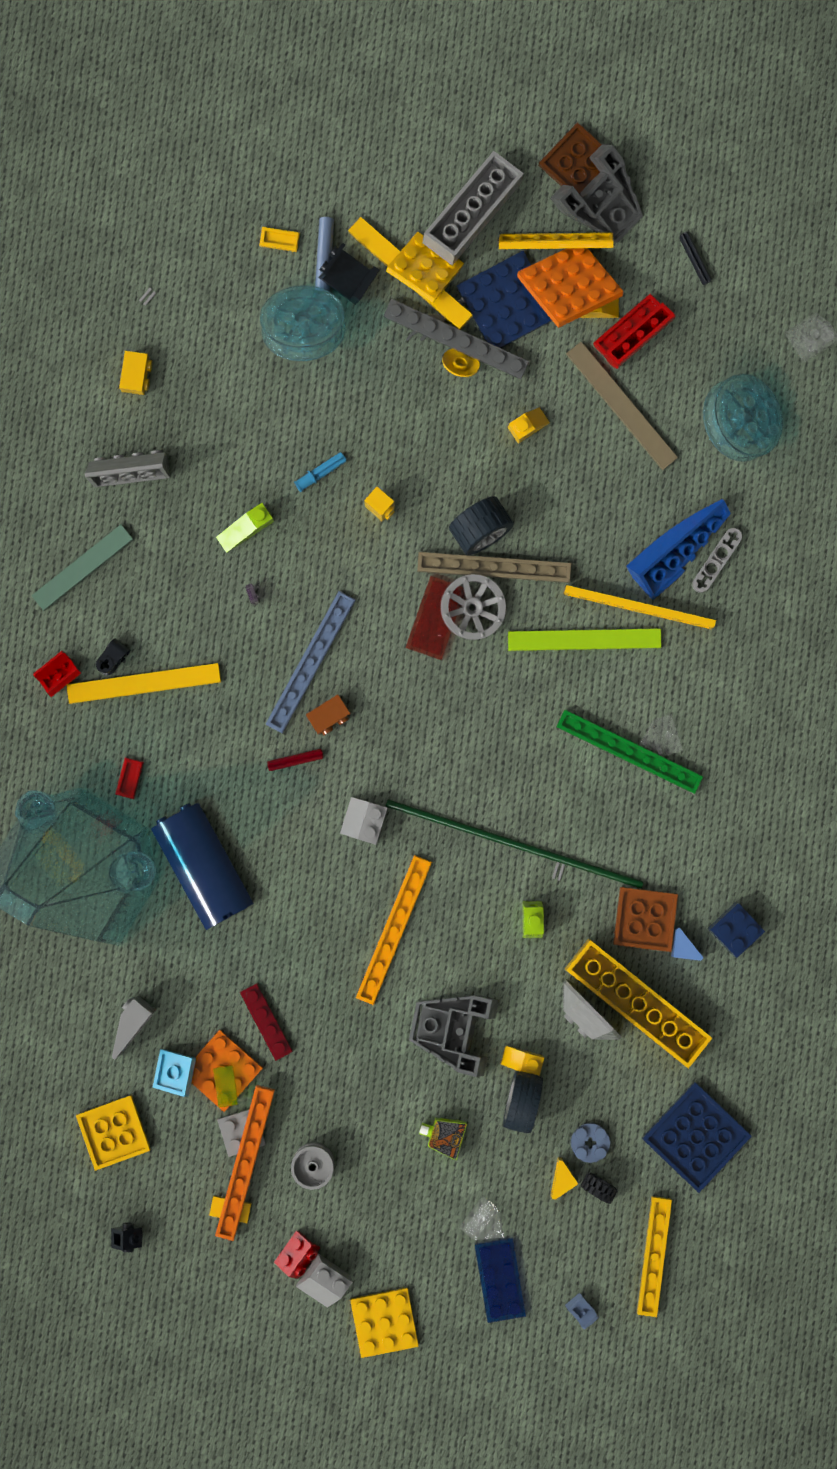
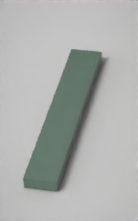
(82, 567)

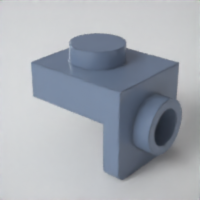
(582, 1311)

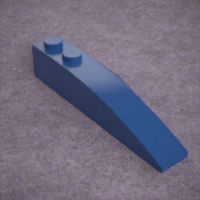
(665, 558)

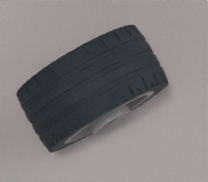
(523, 1102)

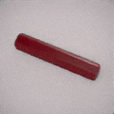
(295, 759)

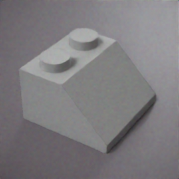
(363, 820)
(324, 1281)

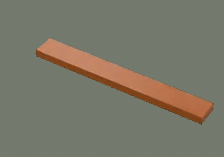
(244, 1162)

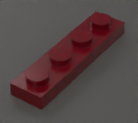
(266, 1022)

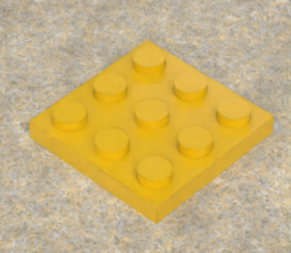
(423, 269)
(113, 1132)
(384, 1322)

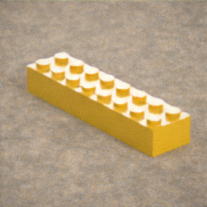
(638, 1003)

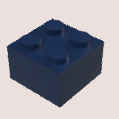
(736, 930)

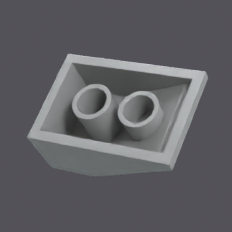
(132, 1020)

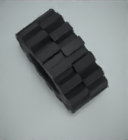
(599, 1188)

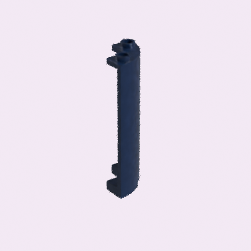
(201, 865)

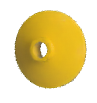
(460, 364)

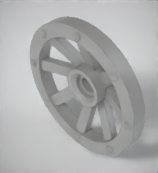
(460, 631)

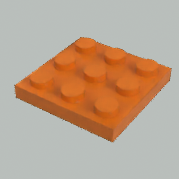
(223, 1052)

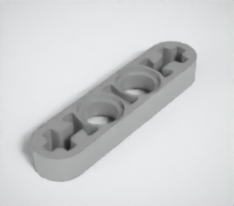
(718, 561)

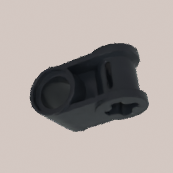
(113, 655)

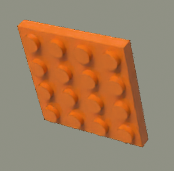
(570, 284)

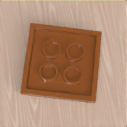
(645, 919)

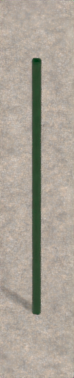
(515, 844)

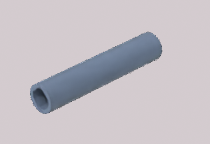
(325, 246)

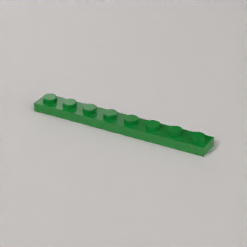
(629, 751)

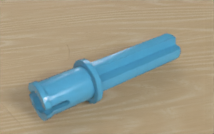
(320, 471)

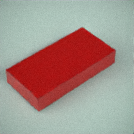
(129, 778)

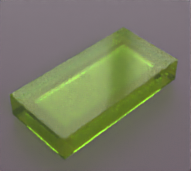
(225, 1086)

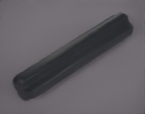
(695, 258)

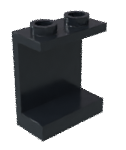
(347, 274)

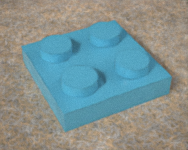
(174, 1072)

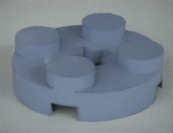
(582, 1150)

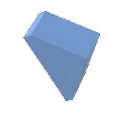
(683, 947)

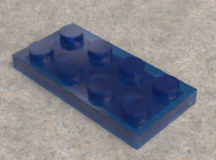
(500, 1280)

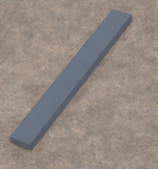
(310, 662)

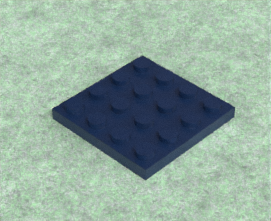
(502, 303)
(696, 1137)

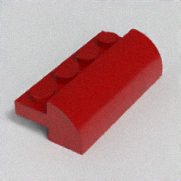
(634, 331)

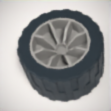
(481, 525)

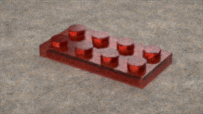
(429, 630)

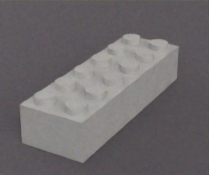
(472, 208)

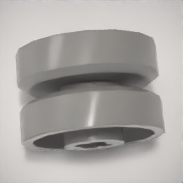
(315, 1154)

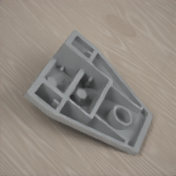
(585, 1016)

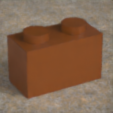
(328, 715)

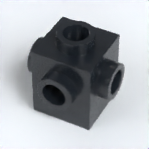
(126, 1237)

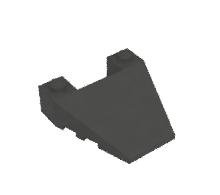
(607, 201)
(448, 1030)

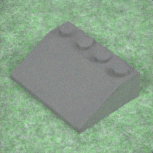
(128, 469)

